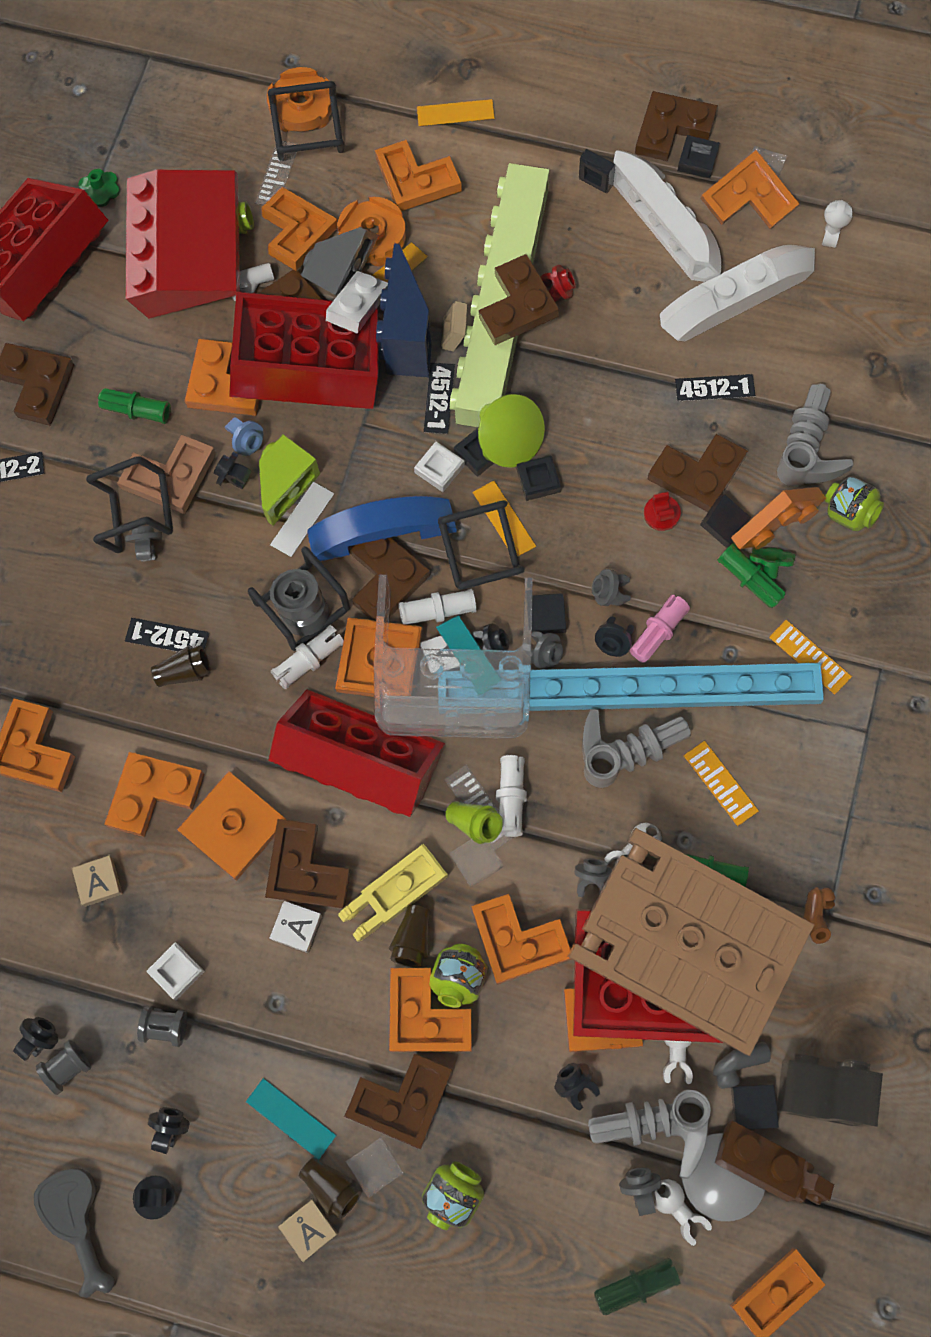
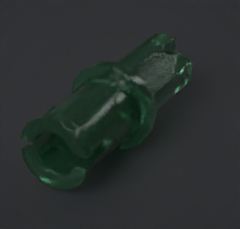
(637, 1287)

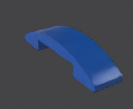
(378, 521)

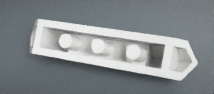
(668, 219)
(737, 290)

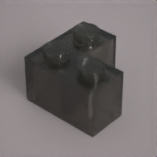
(836, 1094)

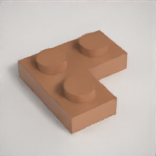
(183, 474)

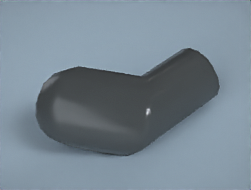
(726, 1068)

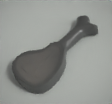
(64, 1209)

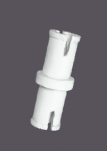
(437, 607)
(307, 657)
(511, 795)

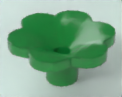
(100, 186)
(772, 559)

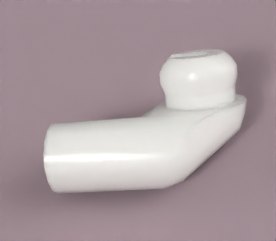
(253, 276)

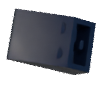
(406, 326)

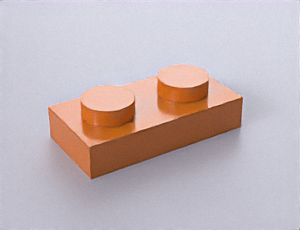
(777, 1294)

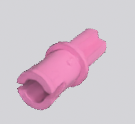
(660, 628)

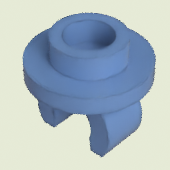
(246, 436)

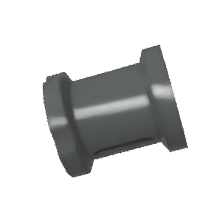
(162, 1026)
(63, 1067)

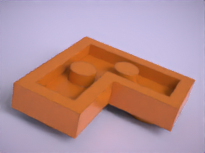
(415, 184)
(754, 184)
(301, 225)
(211, 381)
(786, 508)
(21, 748)
(144, 783)
(514, 951)
(416, 1025)

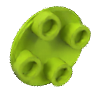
(510, 430)

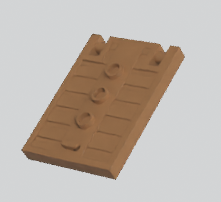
(692, 942)

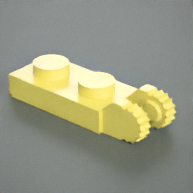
(396, 890)

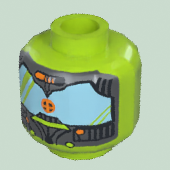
(854, 504)
(458, 975)
(452, 1195)

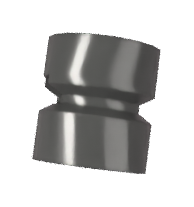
(299, 602)

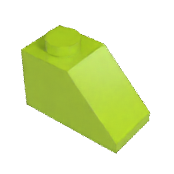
(284, 476)

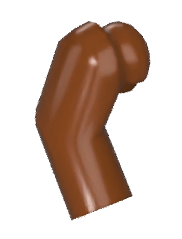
(817, 901)

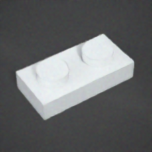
(356, 302)

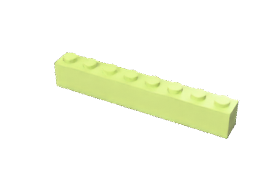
(516, 233)

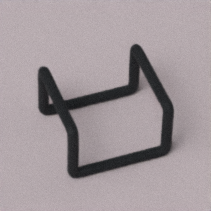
(339, 143)
(500, 506)
(117, 529)
(310, 559)

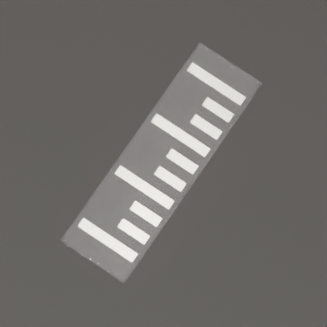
(275, 175)
(470, 791)

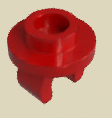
(562, 281)
(662, 512)

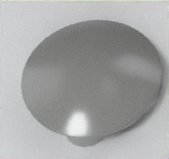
(718, 1191)

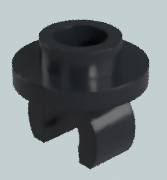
(233, 472)
(493, 638)
(613, 638)
(37, 1035)
(572, 1080)
(168, 1125)
(154, 1197)

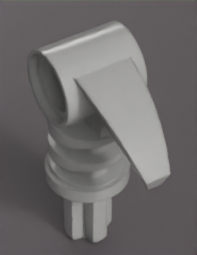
(804, 444)
(625, 755)
(657, 1119)

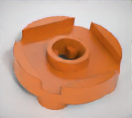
(306, 115)
(376, 212)

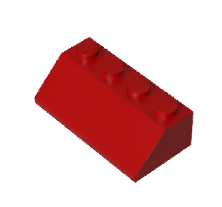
(353, 754)

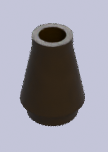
(184, 666)
(411, 939)
(331, 1188)

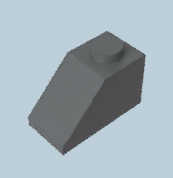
(338, 259)

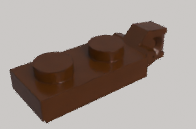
(770, 1166)

